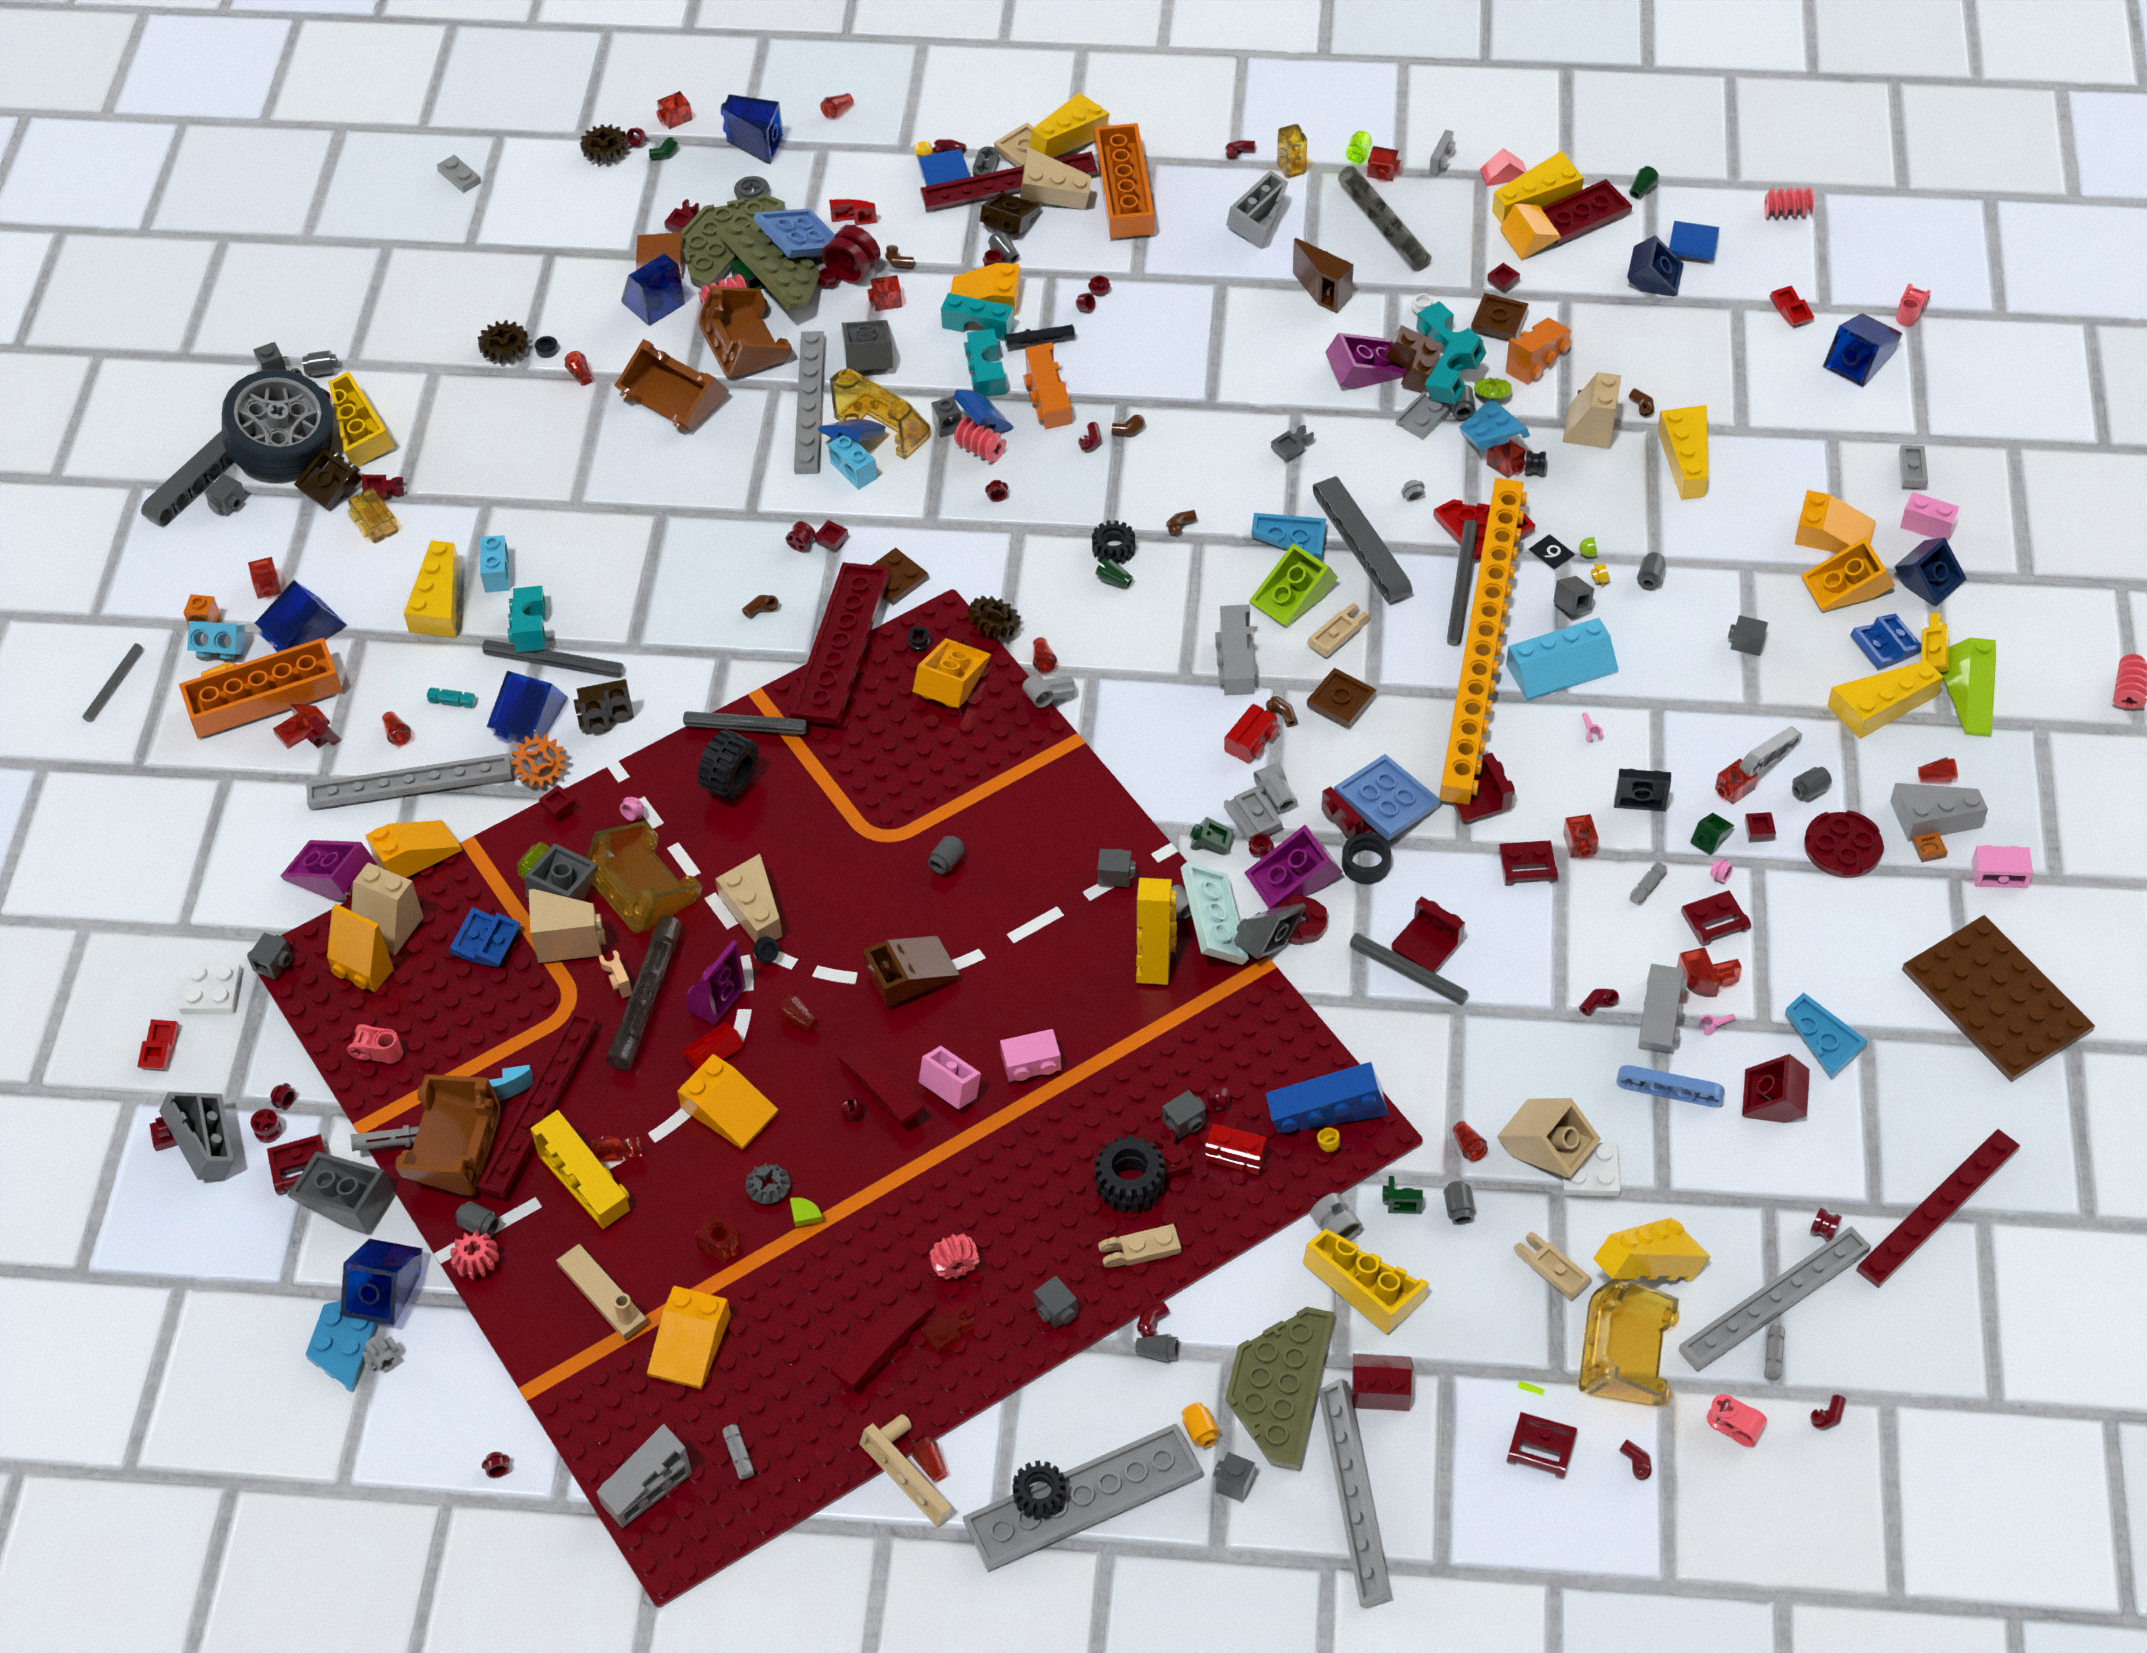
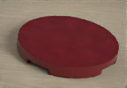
(1843, 844)

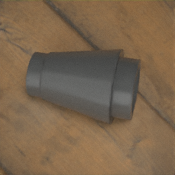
(1003, 243)
(1158, 1347)

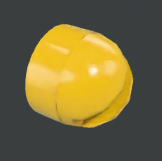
(922, 149)
(1328, 1139)

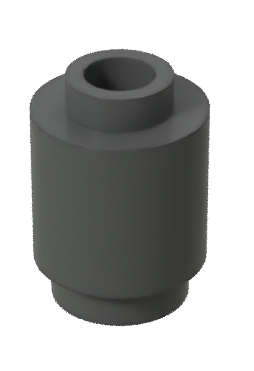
(320, 363)
(1465, 406)
(1651, 570)
(1811, 783)
(946, 854)
(1459, 1202)
(475, 1217)

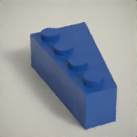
(1328, 1100)

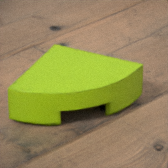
(805, 1212)

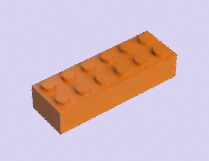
(1124, 180)
(260, 687)

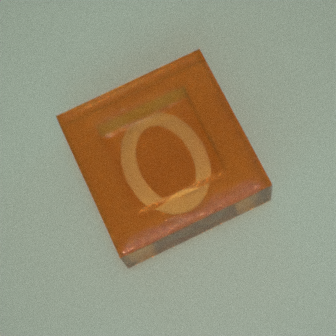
(1929, 847)

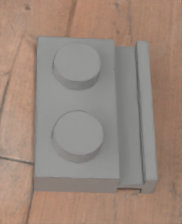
(1423, 415)
(1252, 814)

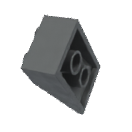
(867, 345)
(343, 1190)

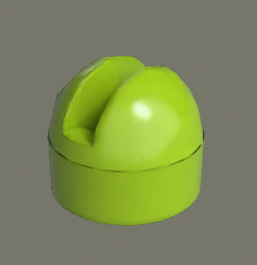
(1588, 547)

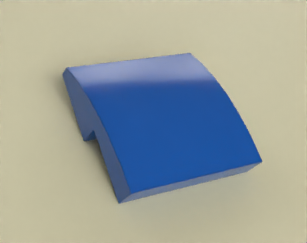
(943, 167)
(1694, 240)
(982, 410)
(853, 428)
(1886, 641)
(484, 938)

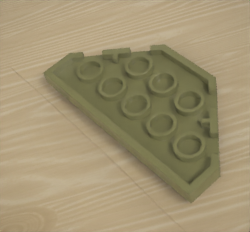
(704, 251)
(786, 278)
(1278, 1384)

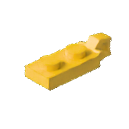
(1936, 643)

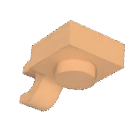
(618, 977)

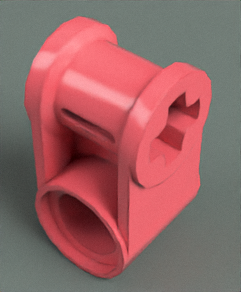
(1912, 305)
(375, 1044)
(1737, 1421)

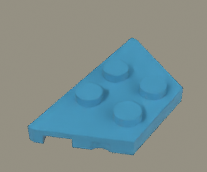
(1492, 426)
(339, 1344)

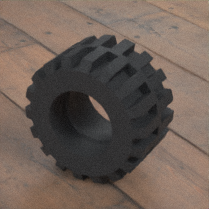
(728, 764)
(1125, 1155)

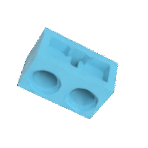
(852, 461)
(494, 563)
(216, 634)

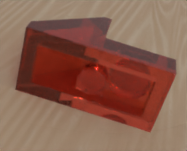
(295, 728)

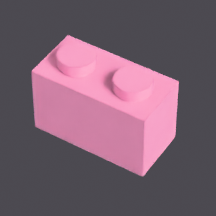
(1929, 516)
(2002, 866)
(1030, 1055)
(949, 1077)

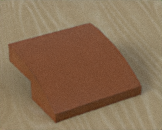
(654, 245)

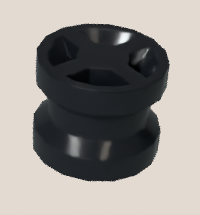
(1535, 462)

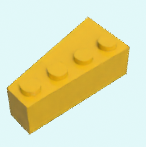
(1068, 127)
(1539, 186)
(359, 425)
(434, 594)
(579, 1170)

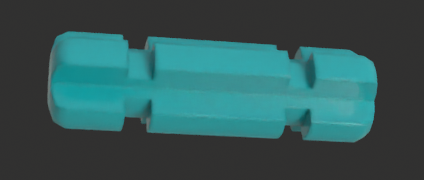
(451, 697)

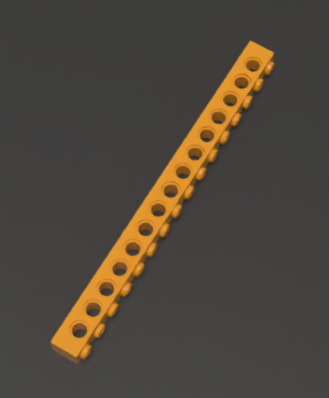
(1483, 643)

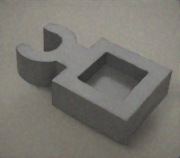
(1291, 444)

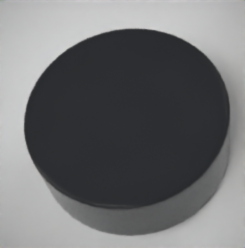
(546, 346)

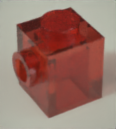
(1383, 163)

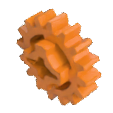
(528, 758)

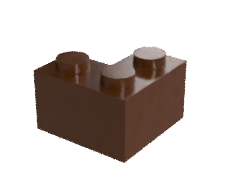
(1415, 353)

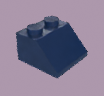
(1655, 268)
(1931, 570)

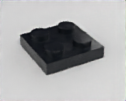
(1642, 789)

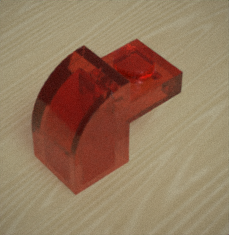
(1704, 976)

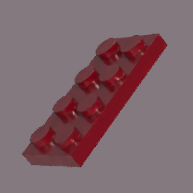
(1586, 210)

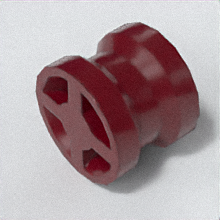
(800, 536)
(261, 1120)
(1826, 1224)

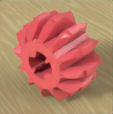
(474, 1254)
(954, 1256)

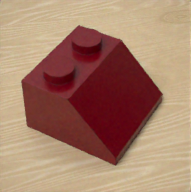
(1776, 1090)
(1381, 1382)

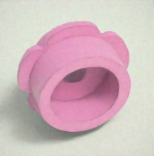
(632, 808)
(1721, 870)

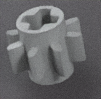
(380, 1352)

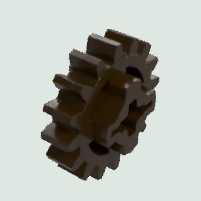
(604, 144)
(503, 341)
(994, 617)

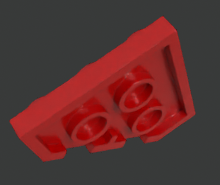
(1455, 513)

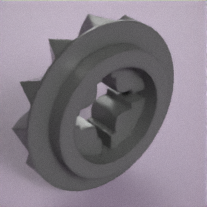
(744, 186)
(772, 1192)

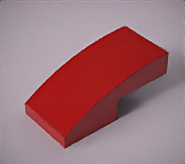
(851, 209)
(1790, 306)
(159, 1045)

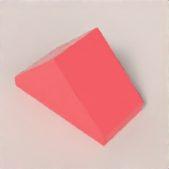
(1502, 168)

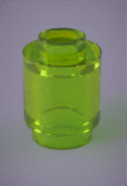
(1359, 147)
(530, 858)

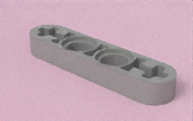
(1770, 751)

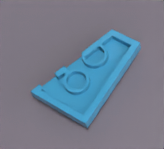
(1286, 530)
(1824, 1034)

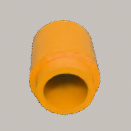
(1200, 1425)

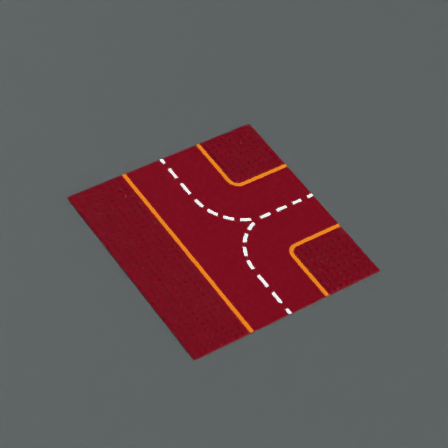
(846, 854)

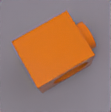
(201, 609)

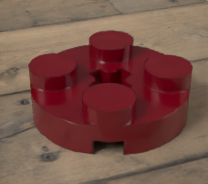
(1316, 916)

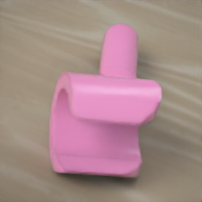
(1591, 728)
(1708, 1019)

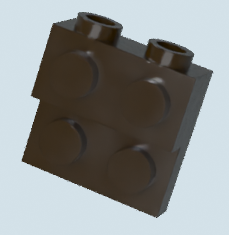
(1009, 213)
(328, 478)
(602, 705)

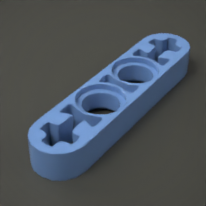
(1670, 1086)

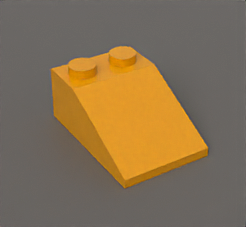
(990, 283)
(1831, 523)
(1848, 577)
(950, 673)
(411, 846)
(357, 949)
(726, 1102)
(688, 1337)

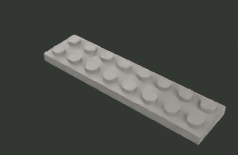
(1093, 1494)

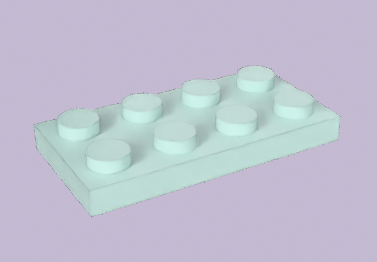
(1213, 912)

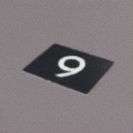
(1551, 551)

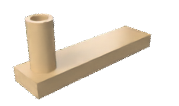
(602, 1292)
(880, 1447)

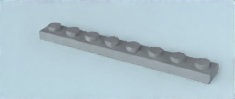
(809, 403)
(409, 781)
(1774, 1298)
(1354, 1494)

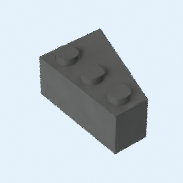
(200, 1131)

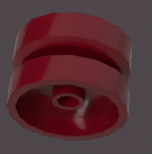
(851, 253)

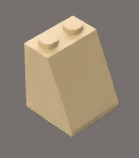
(1593, 412)
(388, 902)
(564, 927)
(1550, 1135)

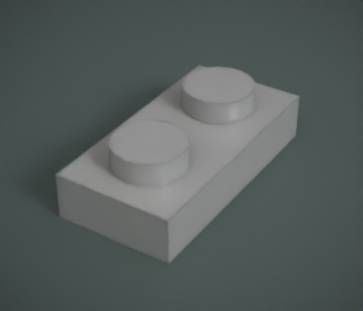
(1440, 155)
(458, 173)
(1913, 466)

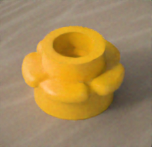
(1600, 574)

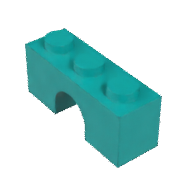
(960, 310)
(1437, 324)
(983, 353)
(1445, 381)
(527, 618)

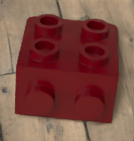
(1493, 792)
(1343, 814)
(1430, 935)

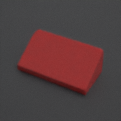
(720, 1042)

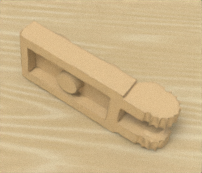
(1338, 630)
(1141, 1246)
(1553, 1266)

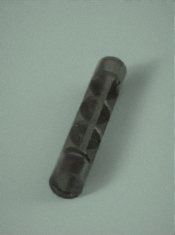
(1384, 218)
(639, 1005)

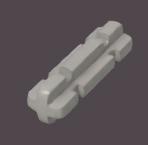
(1648, 883)
(1774, 1352)
(738, 1452)

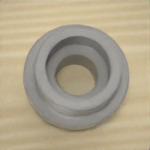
(1413, 490)

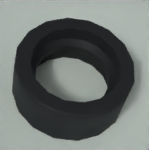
(1370, 842)

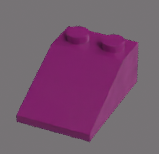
(1361, 360)
(328, 867)
(1293, 867)
(718, 986)

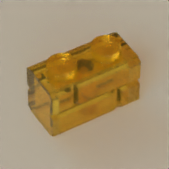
(1292, 151)
(372, 515)

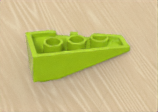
(1972, 684)

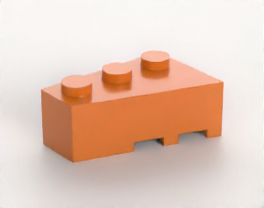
(1536, 350)
(1046, 387)

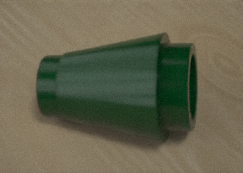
(1644, 181)
(1113, 573)

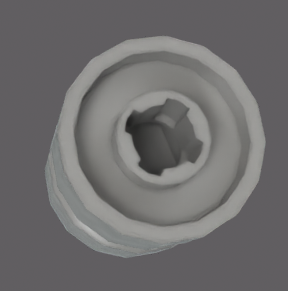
(1333, 1214)

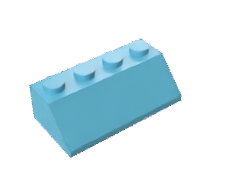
(1562, 659)

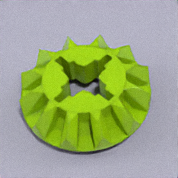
(1492, 388)

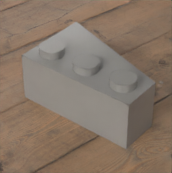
(1257, 209)
(1236, 650)
(1937, 809)
(1662, 1008)
(645, 1477)

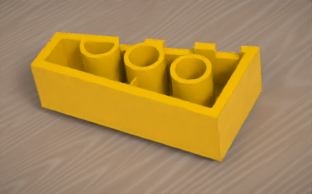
(1686, 448)
(1882, 698)
(1155, 930)
(1652, 1251)
(1365, 1281)

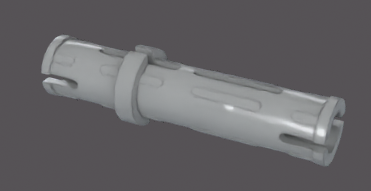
(359, 1141)

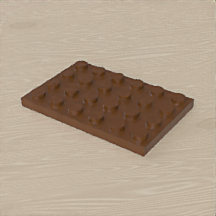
(1998, 998)

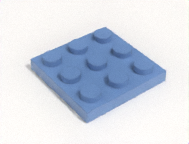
(795, 231)
(1387, 796)

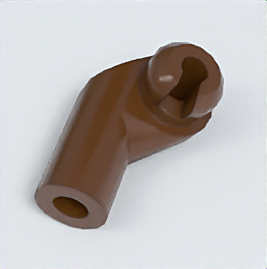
(896, 259)
(1645, 402)
(1130, 427)
(1178, 519)
(760, 603)
(1277, 703)

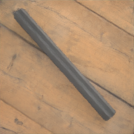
(1462, 582)
(555, 658)

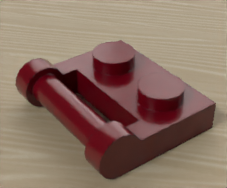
(1527, 856)
(1714, 911)
(292, 1157)
(1543, 1436)

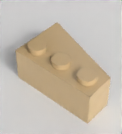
(1053, 182)
(750, 899)

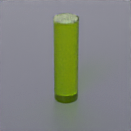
(1531, 1388)

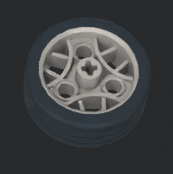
(277, 410)

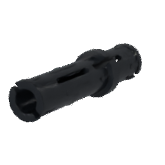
(1044, 335)

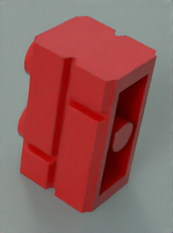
(1251, 733)
(1235, 1149)

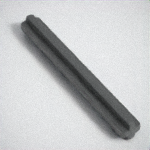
(745, 722)
(1409, 968)

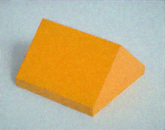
(1528, 230)

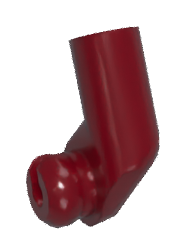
(949, 144)
(1240, 145)
(1093, 439)
(1599, 998)
(1148, 1318)
(1830, 1417)
(1640, 1459)

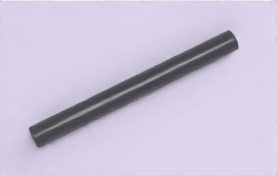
(112, 682)

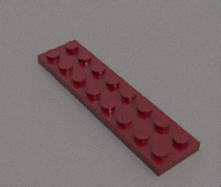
(840, 643)

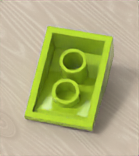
(1293, 586)

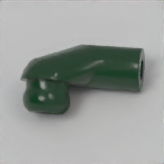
(665, 150)

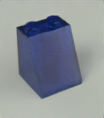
(753, 125)
(654, 290)
(1861, 348)
(298, 618)
(525, 708)
(379, 1280)

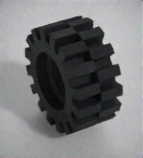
(1113, 532)
(1039, 1474)

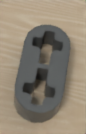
(980, 162)

